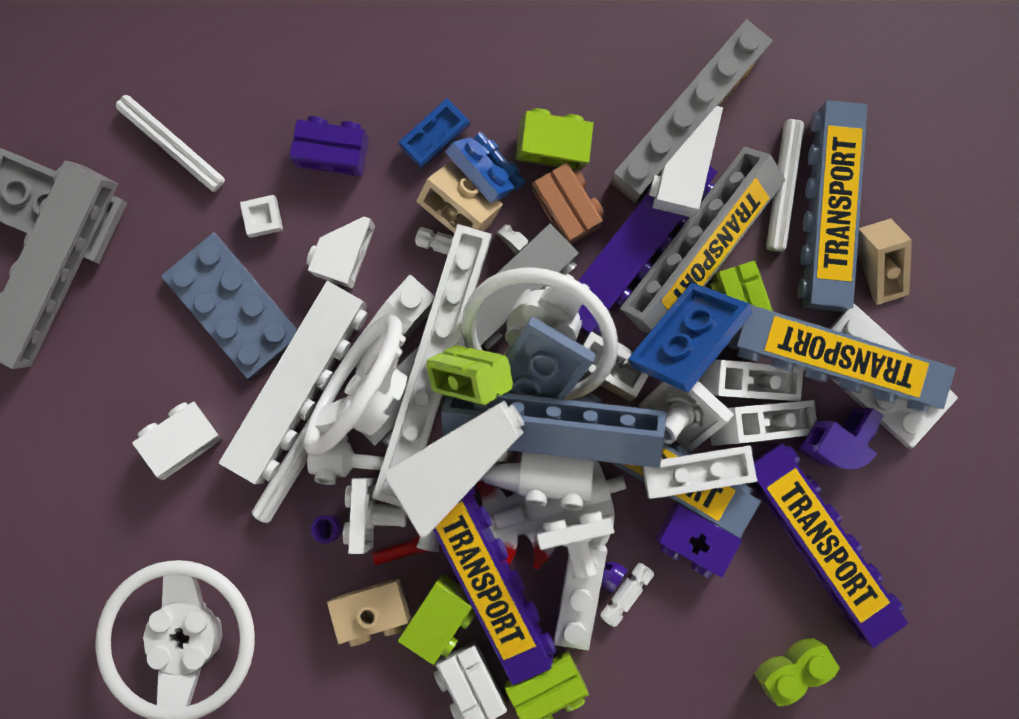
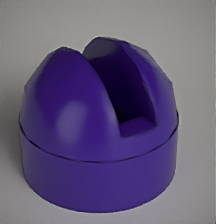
(321, 529)
(613, 575)

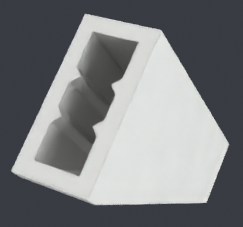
(446, 470)

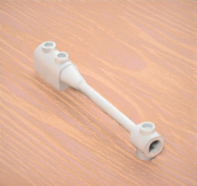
(535, 477)

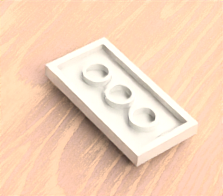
(901, 422)

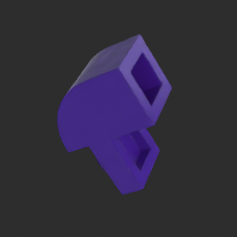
(846, 445)

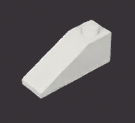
(685, 174)
(410, 303)
(752, 381)
(766, 423)

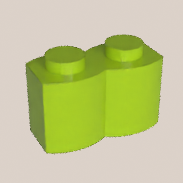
(803, 666)

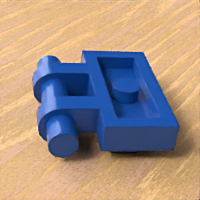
(486, 166)

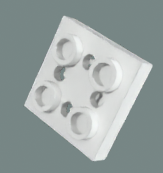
(687, 419)
(366, 514)
(576, 539)

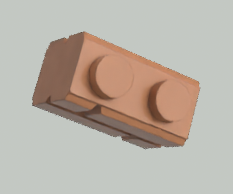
(568, 204)

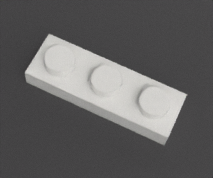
(700, 472)
(579, 603)

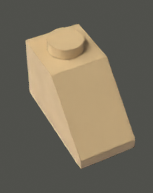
(885, 260)

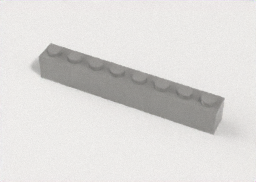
(546, 251)

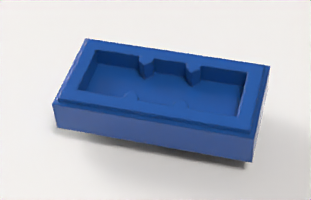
(434, 133)

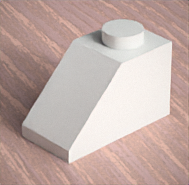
(341, 252)

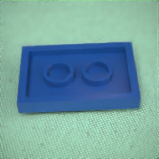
(690, 336)

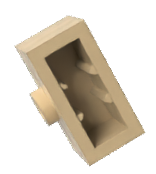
(456, 200)
(369, 612)

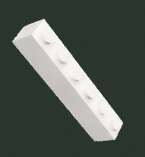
(294, 383)

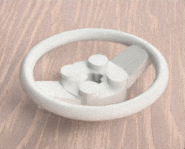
(554, 306)
(368, 394)
(177, 661)

